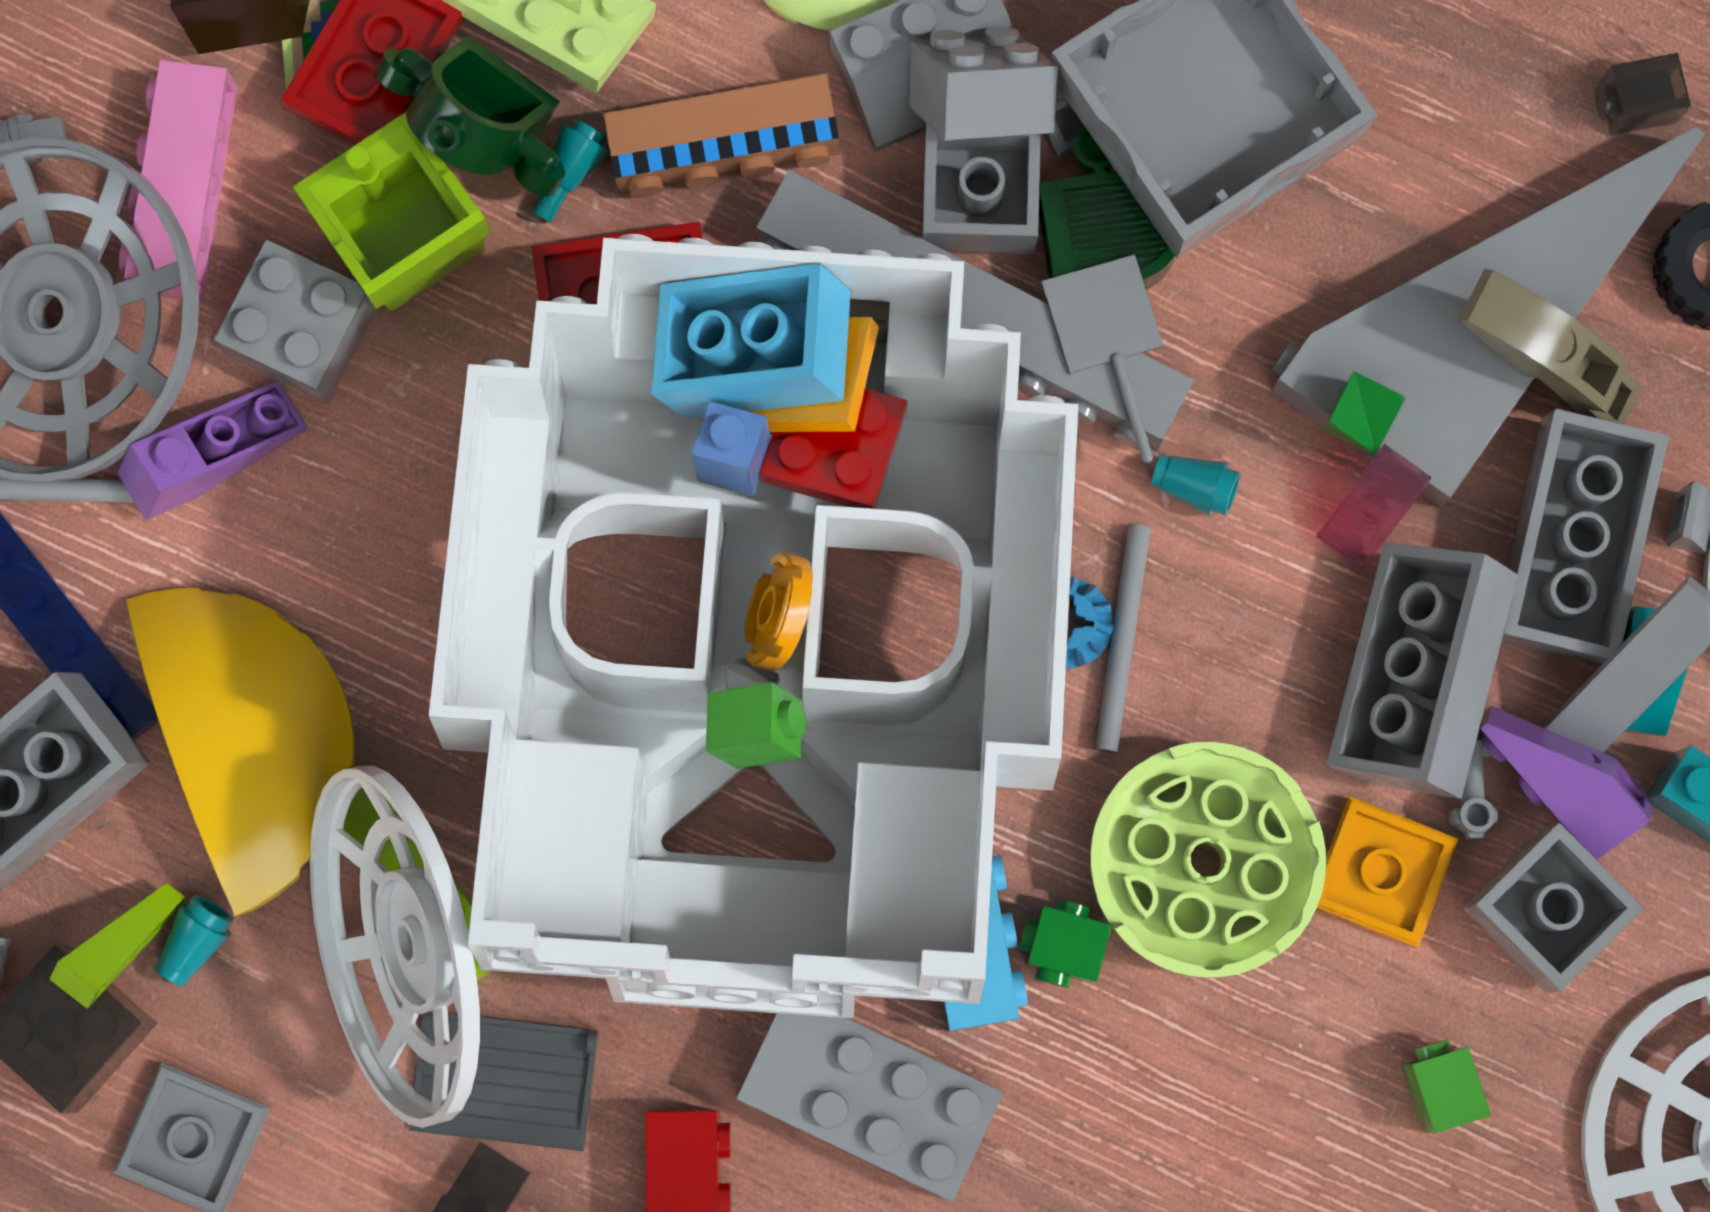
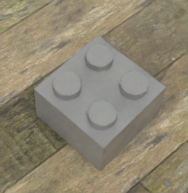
(982, 85)
(981, 193)
(296, 321)
(1553, 908)

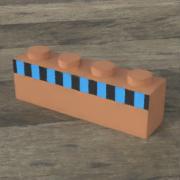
(722, 135)

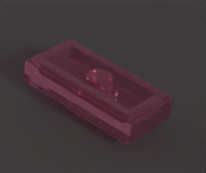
(1373, 506)

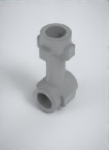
(1475, 812)

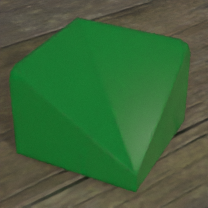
(1363, 413)

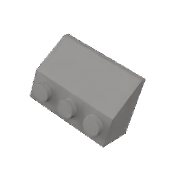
(877, 51)

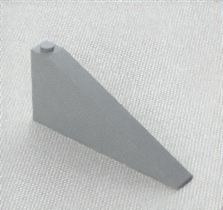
(1449, 377)

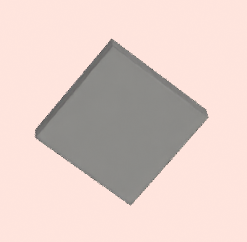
(192, 1139)

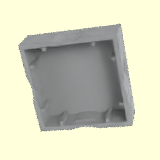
(1209, 106)

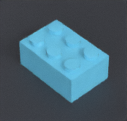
(752, 340)

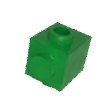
(1065, 944)

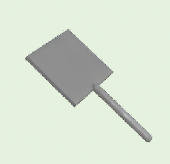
(1101, 320)

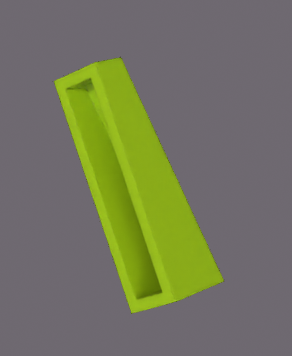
(103, 957)

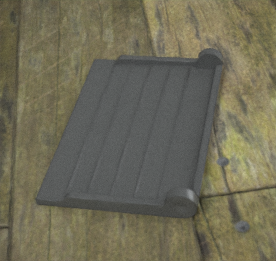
(527, 1083)

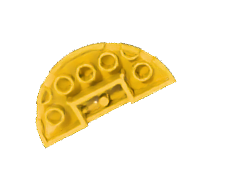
(249, 729)

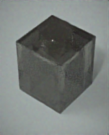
(1643, 94)

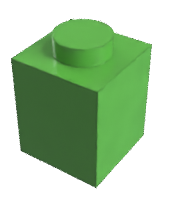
(754, 725)
(1445, 1087)

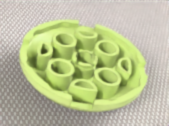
(1266, 848)

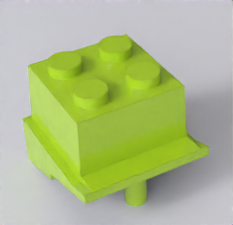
(394, 214)

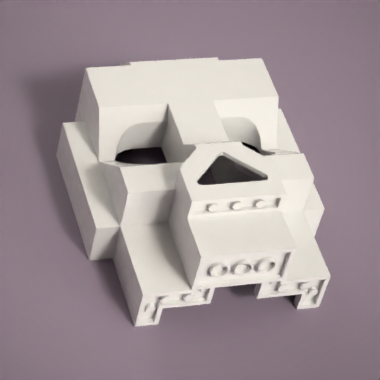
(612, 756)

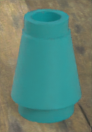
(1197, 482)
(193, 939)

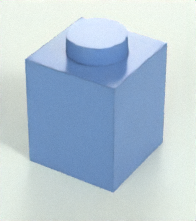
(731, 448)

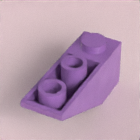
(207, 449)
(1577, 783)

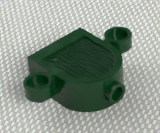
(476, 112)
(1097, 220)

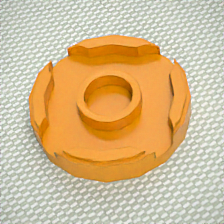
(778, 611)

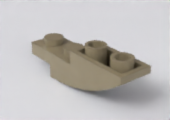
(1552, 347)

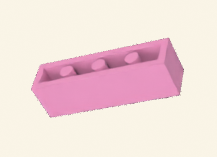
(184, 162)

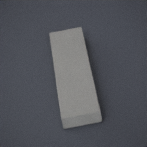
(1638, 670)

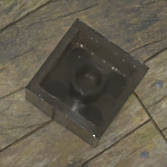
(62, 1044)

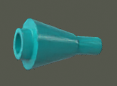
(579, 153)

